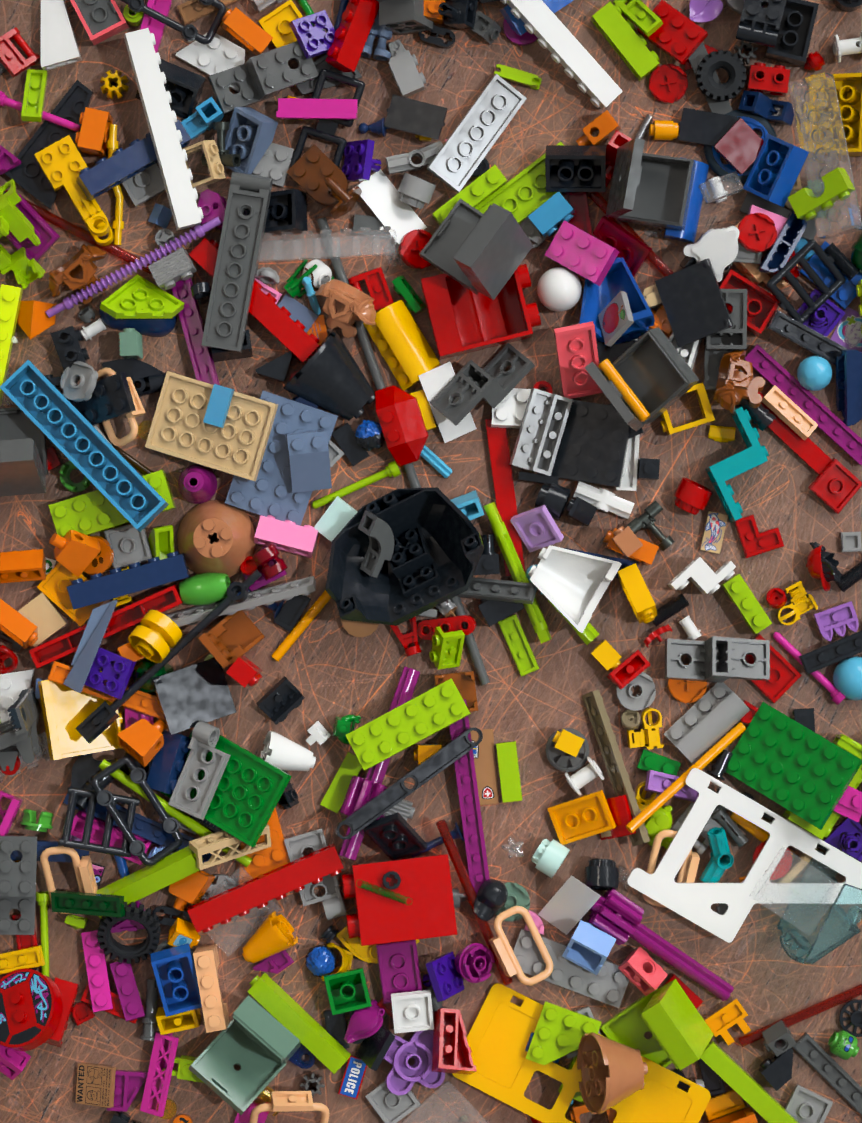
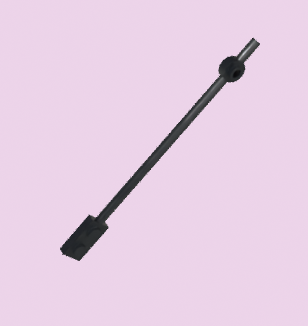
(105, 713)

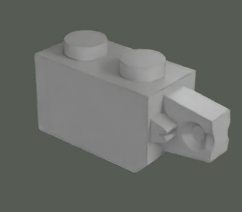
(404, 70)

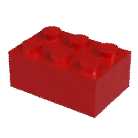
(760, 303)

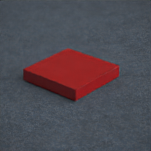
(835, 485)

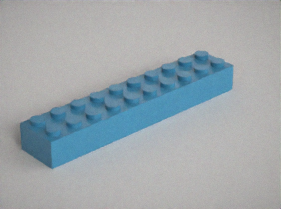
(84, 445)

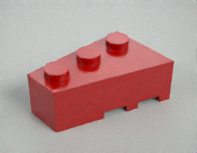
(68, 992)
(450, 1044)

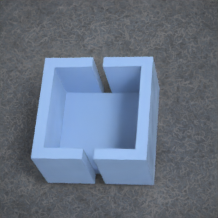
(589, 947)

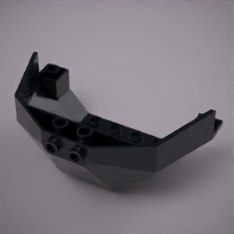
(429, 564)

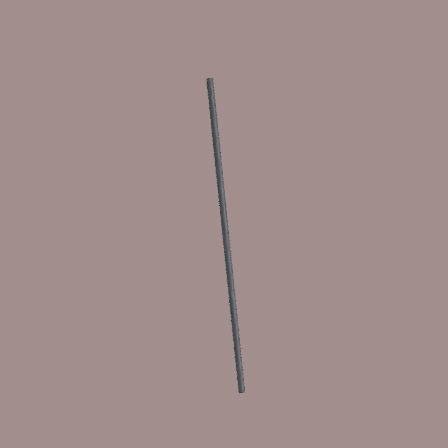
(409, 468)

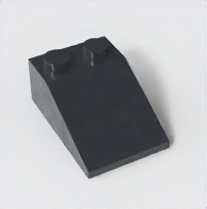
(286, 212)

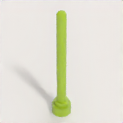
(391, 470)
(44, 900)

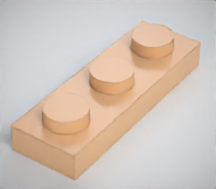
(789, 412)

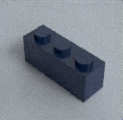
(168, 763)

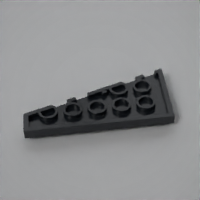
(29, 173)

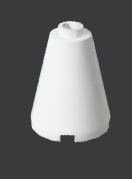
(286, 753)

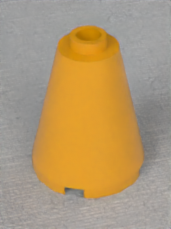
(269, 939)

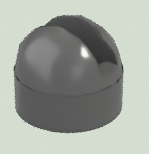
(86, 314)

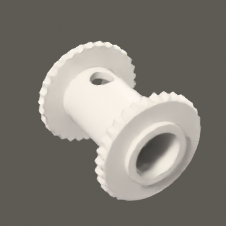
(846, 46)
(584, 776)

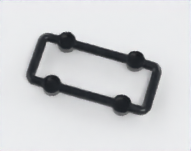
(189, 31)
(105, 799)

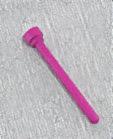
(4, 100)
(836, 696)

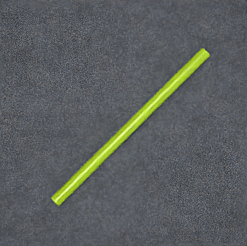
(172, 811)

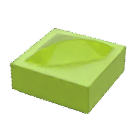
(76, 921)

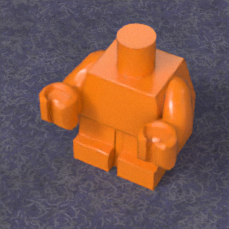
(662, 321)

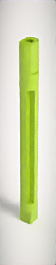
(516, 569)

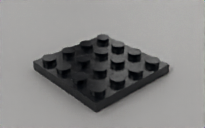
(592, 445)

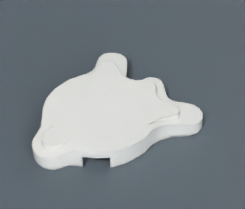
(718, 246)

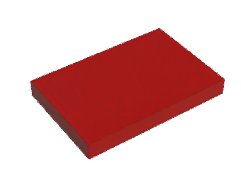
(782, 675)

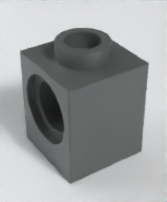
(778, 1038)

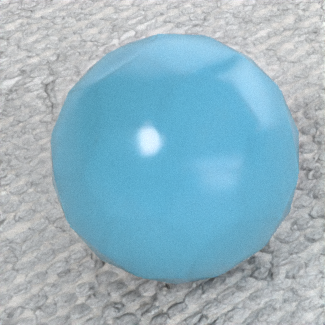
(814, 373)

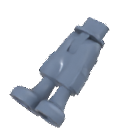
(383, 35)

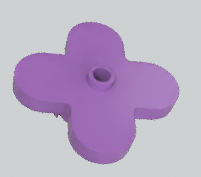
(402, 1075)

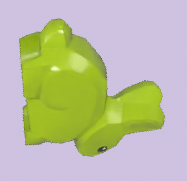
(660, 821)

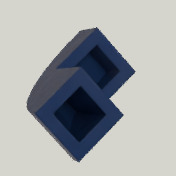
(772, 110)

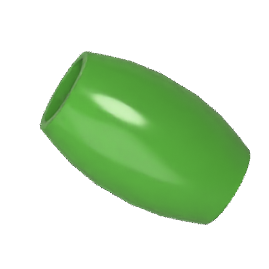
(204, 588)

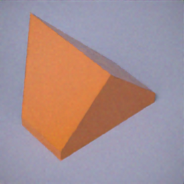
(33, 317)

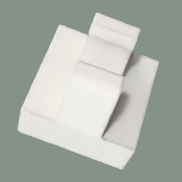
(318, 734)

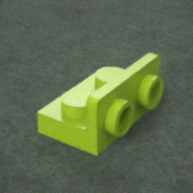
(446, 648)

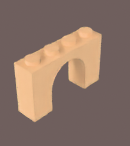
(214, 1010)

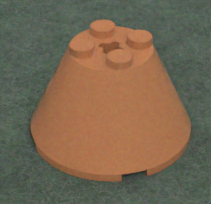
(232, 529)
(608, 1072)

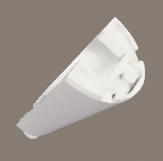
(573, 581)

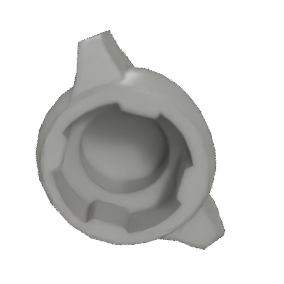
(267, 275)

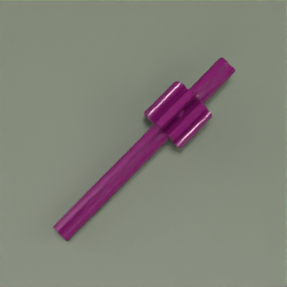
(362, 789)
(623, 919)

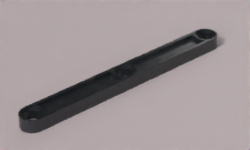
(397, 791)

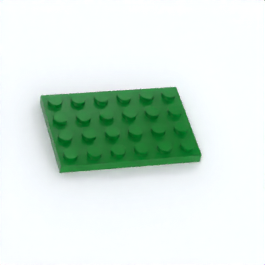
(792, 765)
(245, 792)

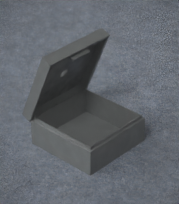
(650, 187)
(478, 247)
(652, 372)
(21, 454)

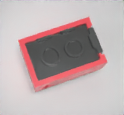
(100, 18)

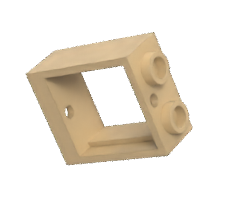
(213, 160)

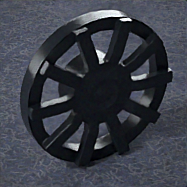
(855, 1017)

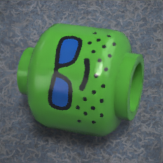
(843, 1044)

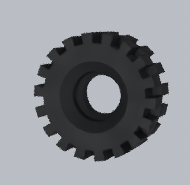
(726, 61)

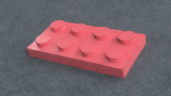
(575, 350)

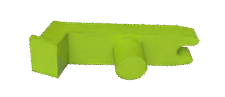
(519, 76)

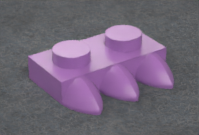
(835, 619)

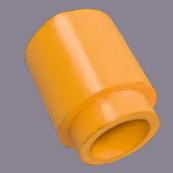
(663, 130)

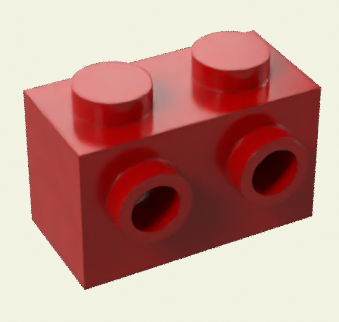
(767, 83)

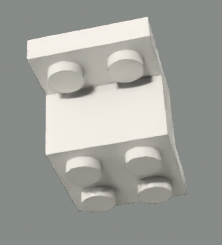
(702, 576)

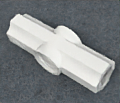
(604, 500)

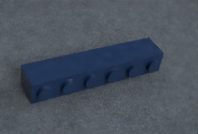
(122, 165)
(128, 581)

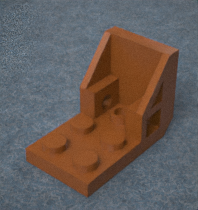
(231, 638)

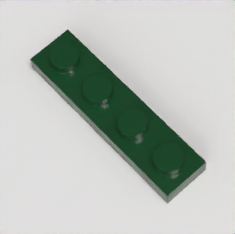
(87, 903)

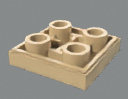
(44, 616)

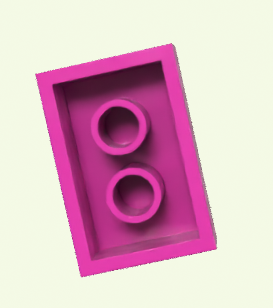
(582, 253)

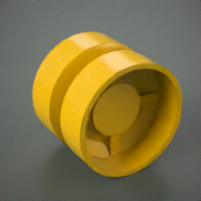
(155, 636)

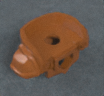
(77, 272)
(736, 385)

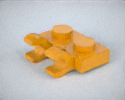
(726, 1018)

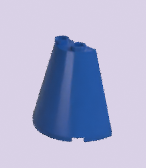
(597, 298)

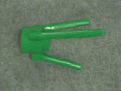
(294, 286)

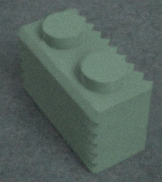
(130, 344)

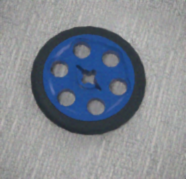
(713, 156)

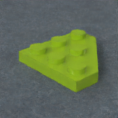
(141, 301)
(559, 1033)

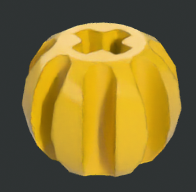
(116, 78)

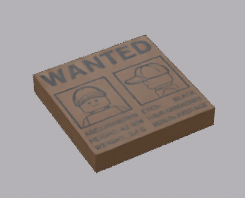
(95, 1085)

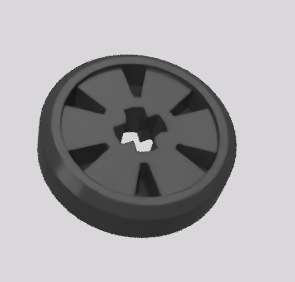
(567, 763)

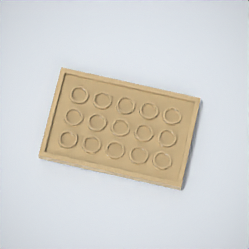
(181, 432)

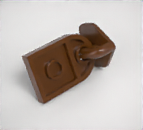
(320, 177)

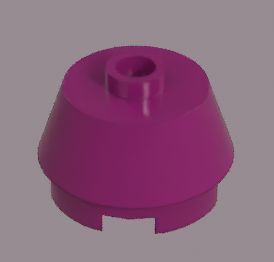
(474, 962)

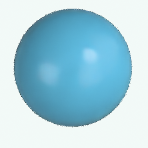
(848, 678)

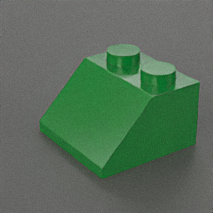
(347, 991)

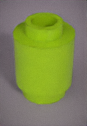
(135, 20)

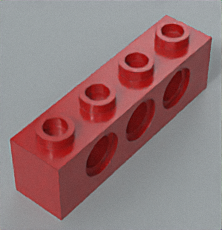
(245, 672)

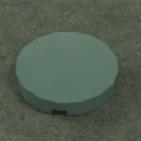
(516, 897)

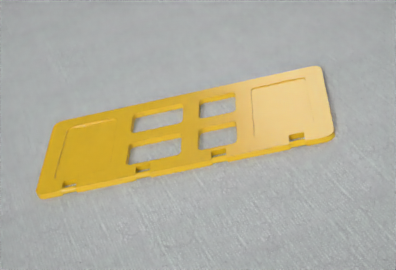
(502, 1072)

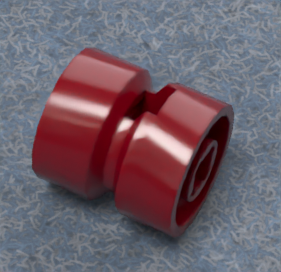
(265, 556)

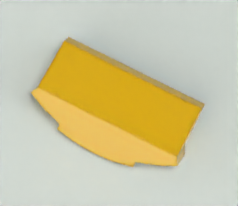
(721, 433)

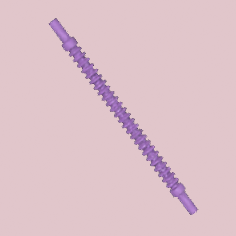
(68, 303)

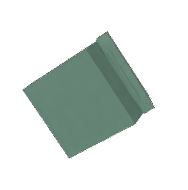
(255, 1044)

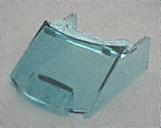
(833, 929)

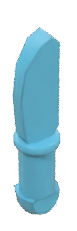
(310, 293)

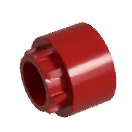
(691, 496)

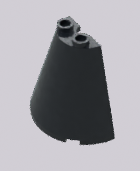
(333, 380)

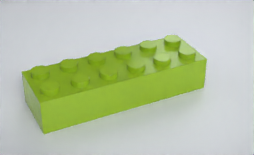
(95, 513)
(408, 724)

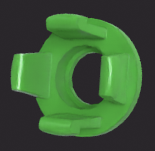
(65, 479)
(43, 824)

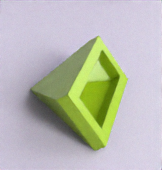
(161, 541)

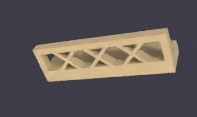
(220, 840)

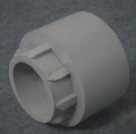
(415, 191)

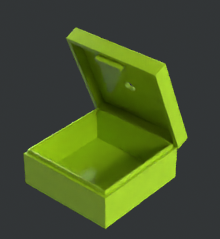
(675, 1026)

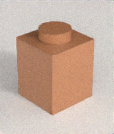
(626, 541)

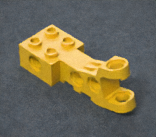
(61, 166)

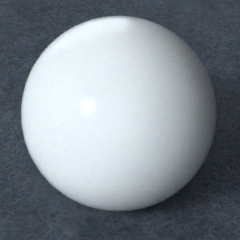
(559, 289)

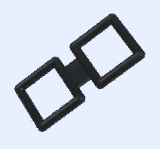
(327, 128)

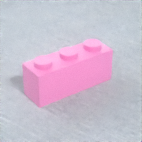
(286, 536)

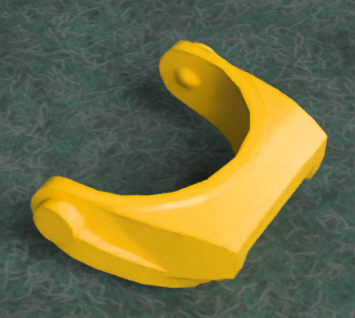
(347, 958)

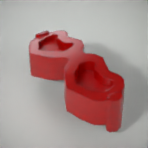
(656, 634)

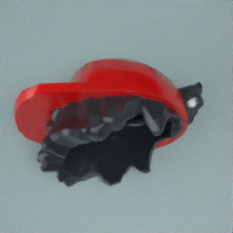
(823, 566)

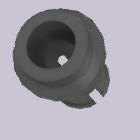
(435, 1005)

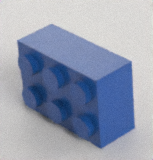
(775, 170)
(176, 979)

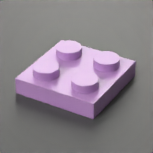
(537, 528)

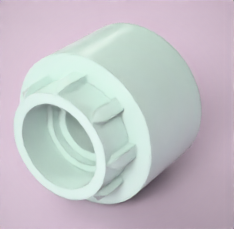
(549, 857)

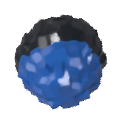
(369, 435)
(320, 960)

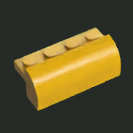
(402, 344)

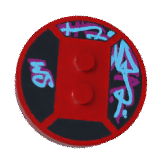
(28, 1009)

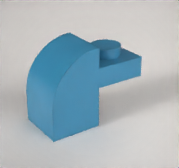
(203, 118)

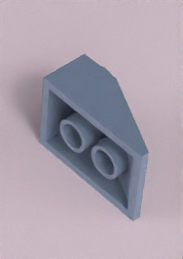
(249, 136)
(309, 460)

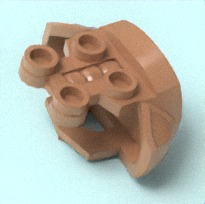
(350, 306)

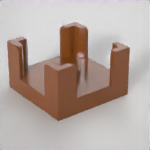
(465, 684)

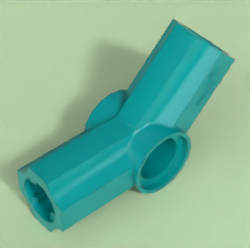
(719, 847)

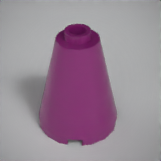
(205, 486)

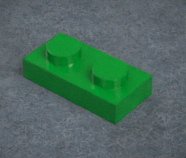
(412, 299)
(656, 762)

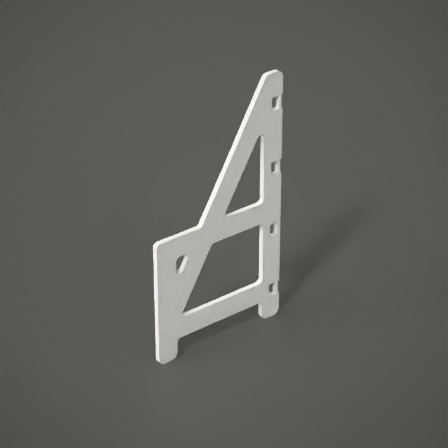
(695, 899)

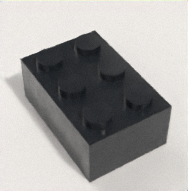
(794, 33)

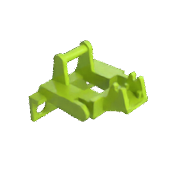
(14, 220)

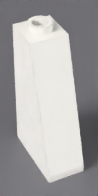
(57, 36)

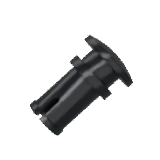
(720, 765)

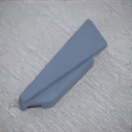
(89, 645)

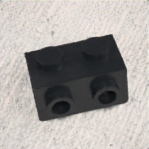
(280, 700)

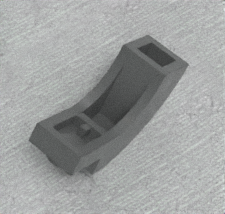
(380, 543)

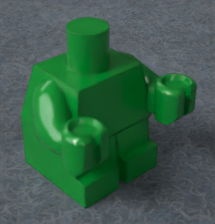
(344, 725)

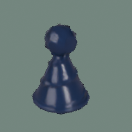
(376, 127)

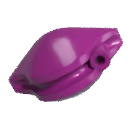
(364, 1022)

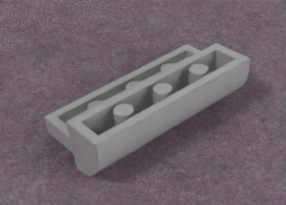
(541, 432)
(706, 722)

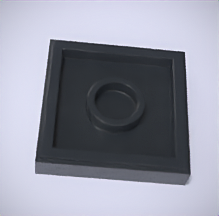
(375, 1047)

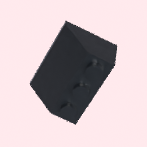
(183, 86)
(575, 168)

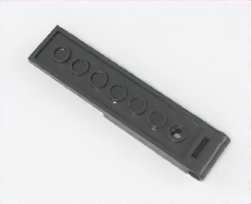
(237, 261)

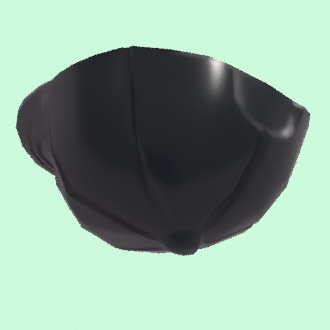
(490, 899)

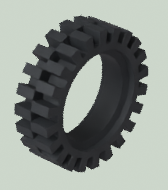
(130, 952)

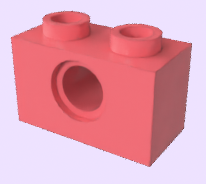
(647, 979)

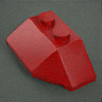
(401, 424)

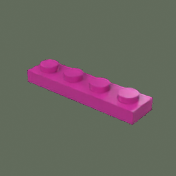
(96, 972)

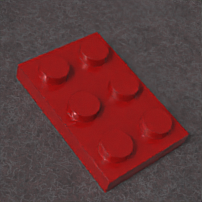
(677, 35)

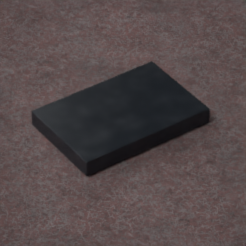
(395, 836)

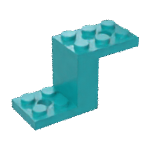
(737, 464)

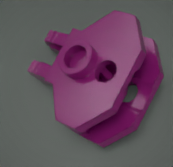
(212, 207)

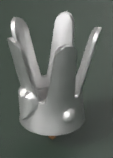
(447, 608)

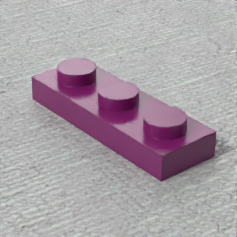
(127, 990)

